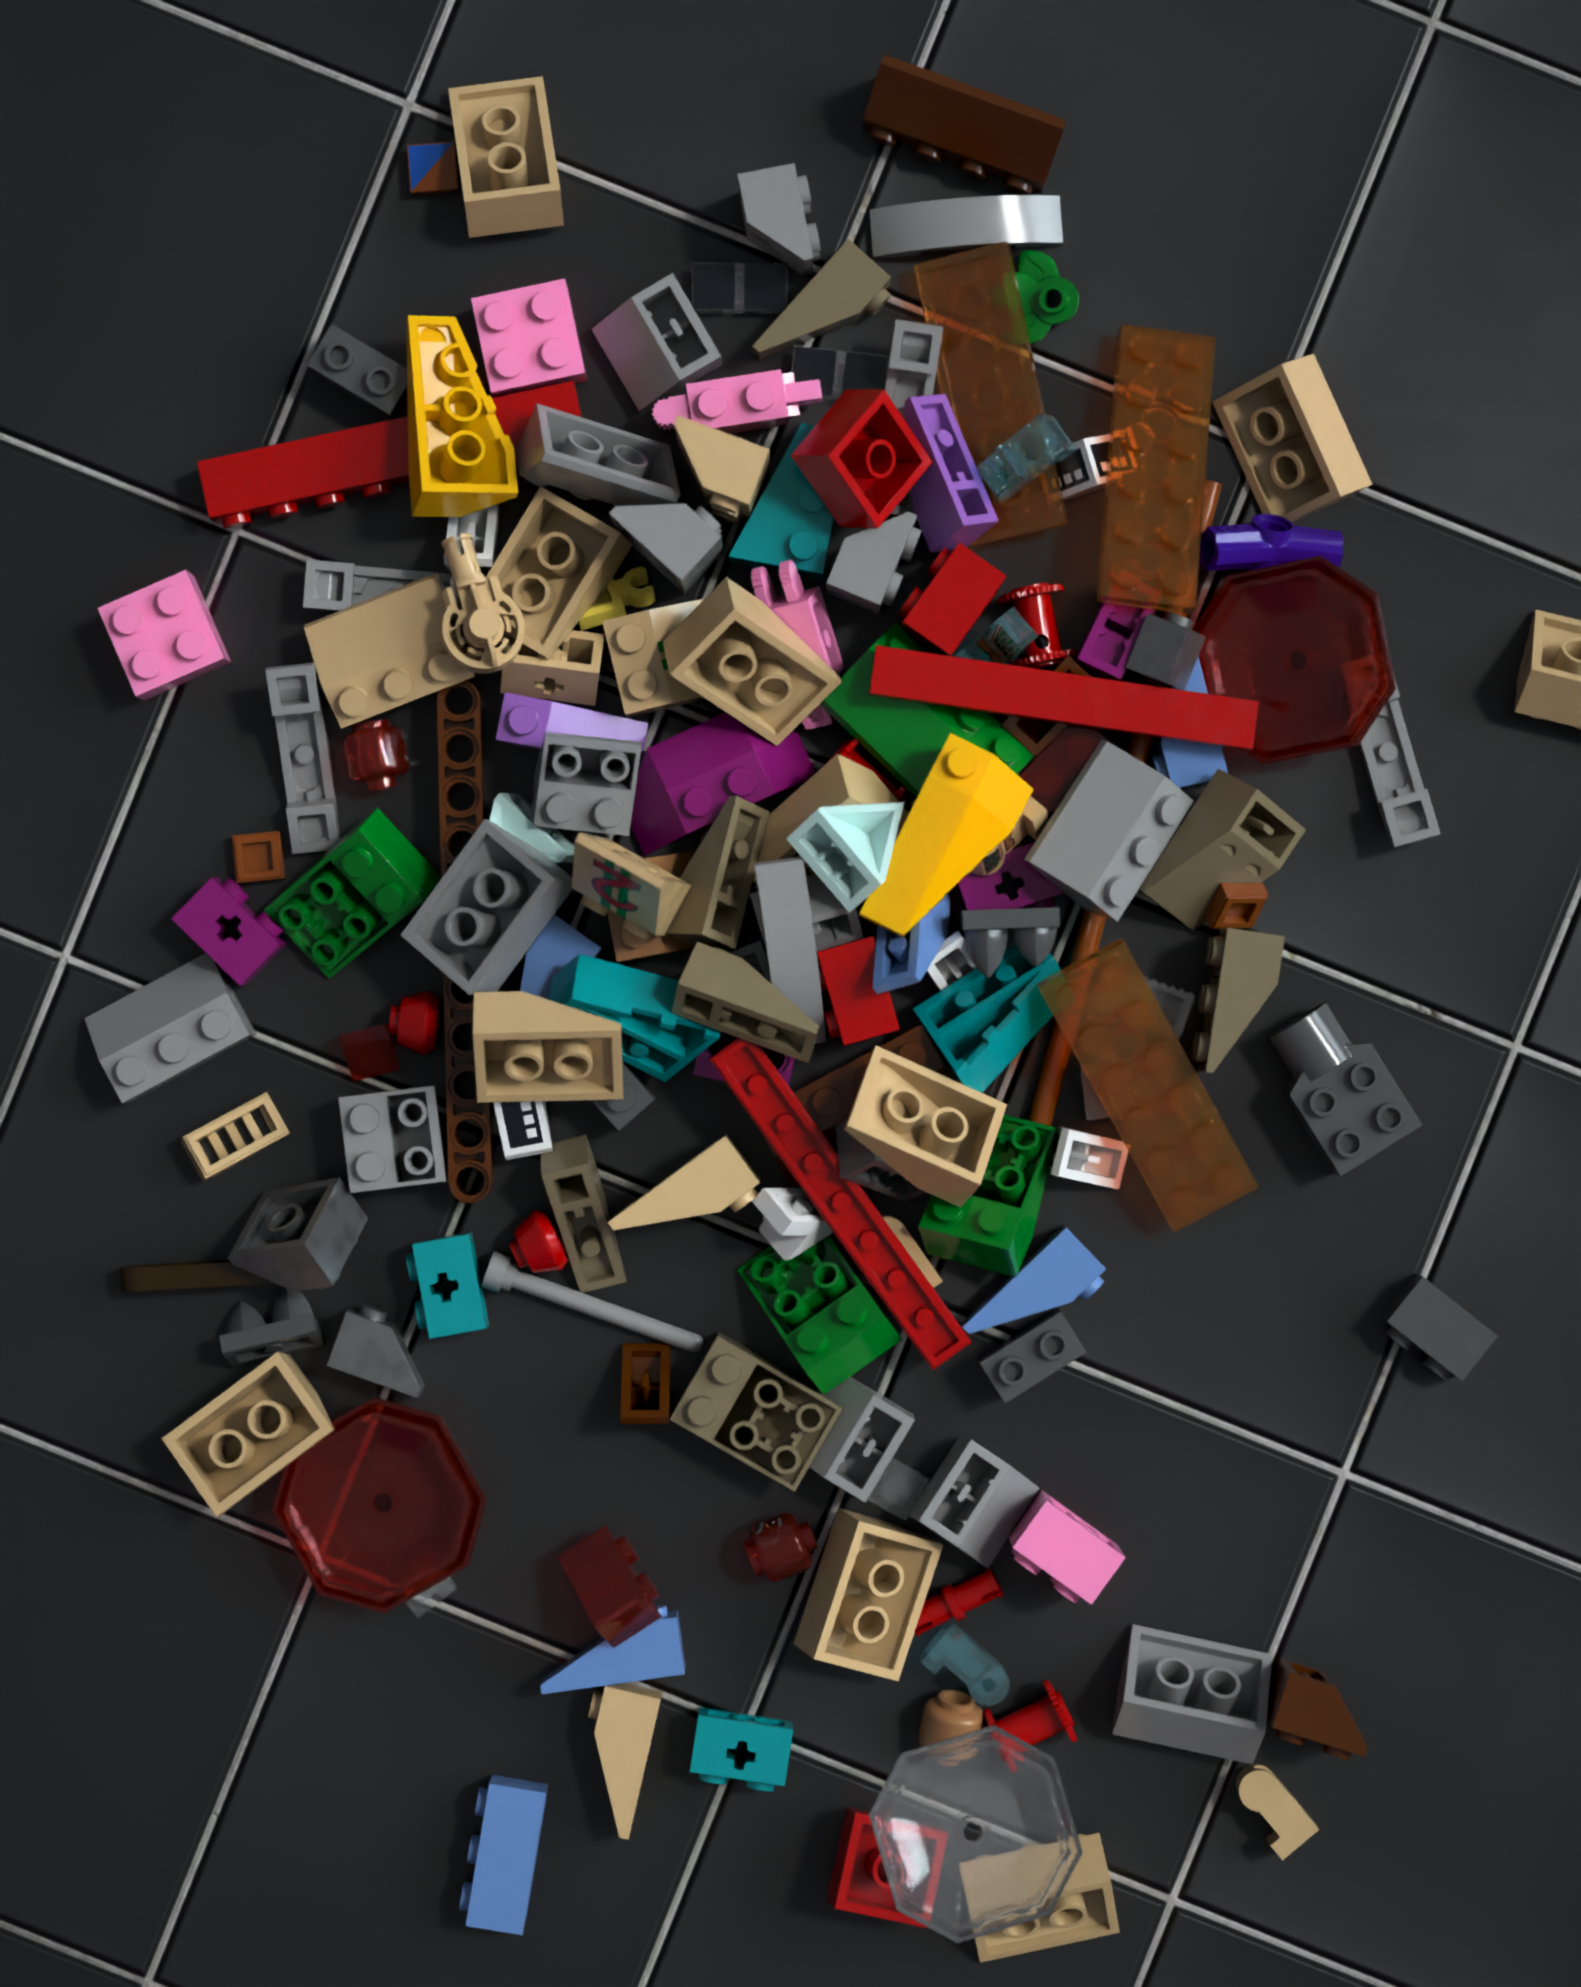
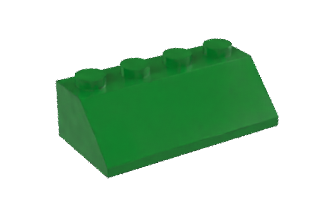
(911, 734)

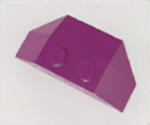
(696, 771)

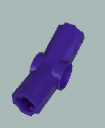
(1266, 543)

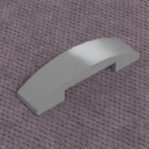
(965, 224)
(912, 371)
(341, 585)
(304, 757)
(1396, 778)
(790, 935)

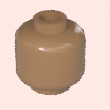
(949, 1716)

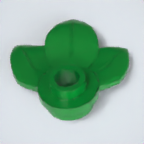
(1036, 281)

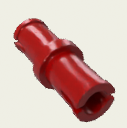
(957, 1600)

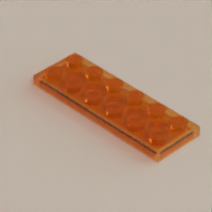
(989, 373)
(1156, 469)
(1147, 1085)

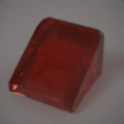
(370, 1052)

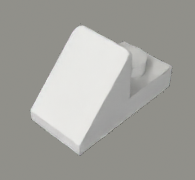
(790, 1221)

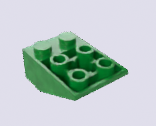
(354, 893)
(1001, 1215)
(820, 1311)

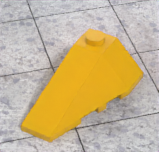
(454, 438)
(954, 823)

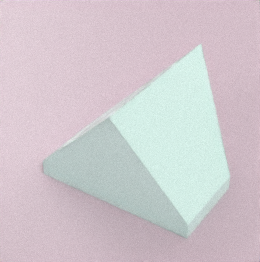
(515, 816)
(849, 847)

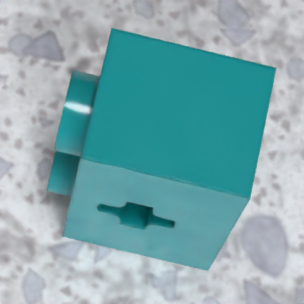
(467, 1306)
(764, 1736)

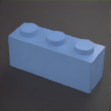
(504, 1854)

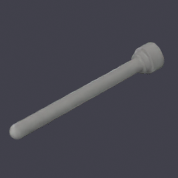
(505, 1275)

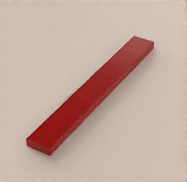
(1063, 698)
(840, 1201)

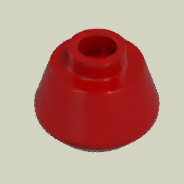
(417, 1022)
(539, 1244)

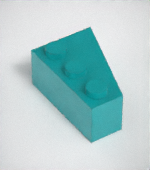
(787, 522)
(642, 1004)
(988, 1021)

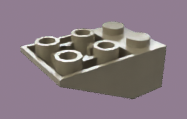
(1225, 838)
(1240, 982)
(755, 1411)

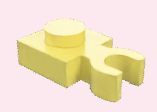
(617, 596)

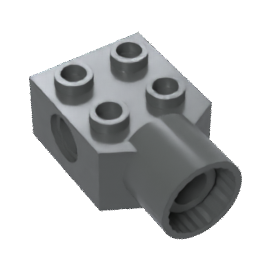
(1341, 1090)

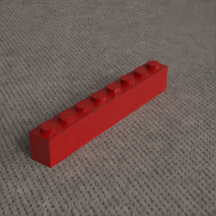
(341, 462)

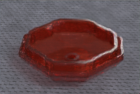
(1290, 608)
(370, 1553)

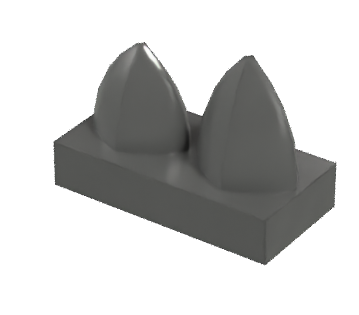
(988, 934)
(291, 1330)

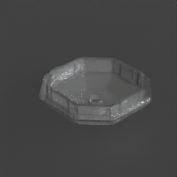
(1023, 1843)

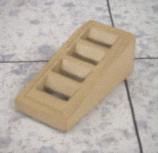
(199, 1158)

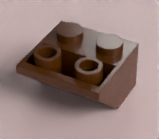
(1309, 1706)

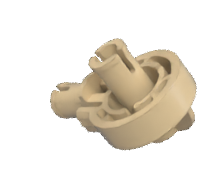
(481, 618)

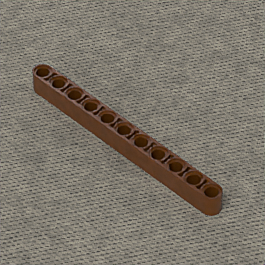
(455, 1011)

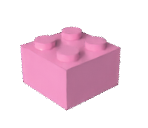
(529, 338)
(164, 635)
(1065, 1548)

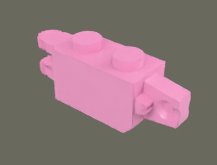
(740, 402)
(807, 617)

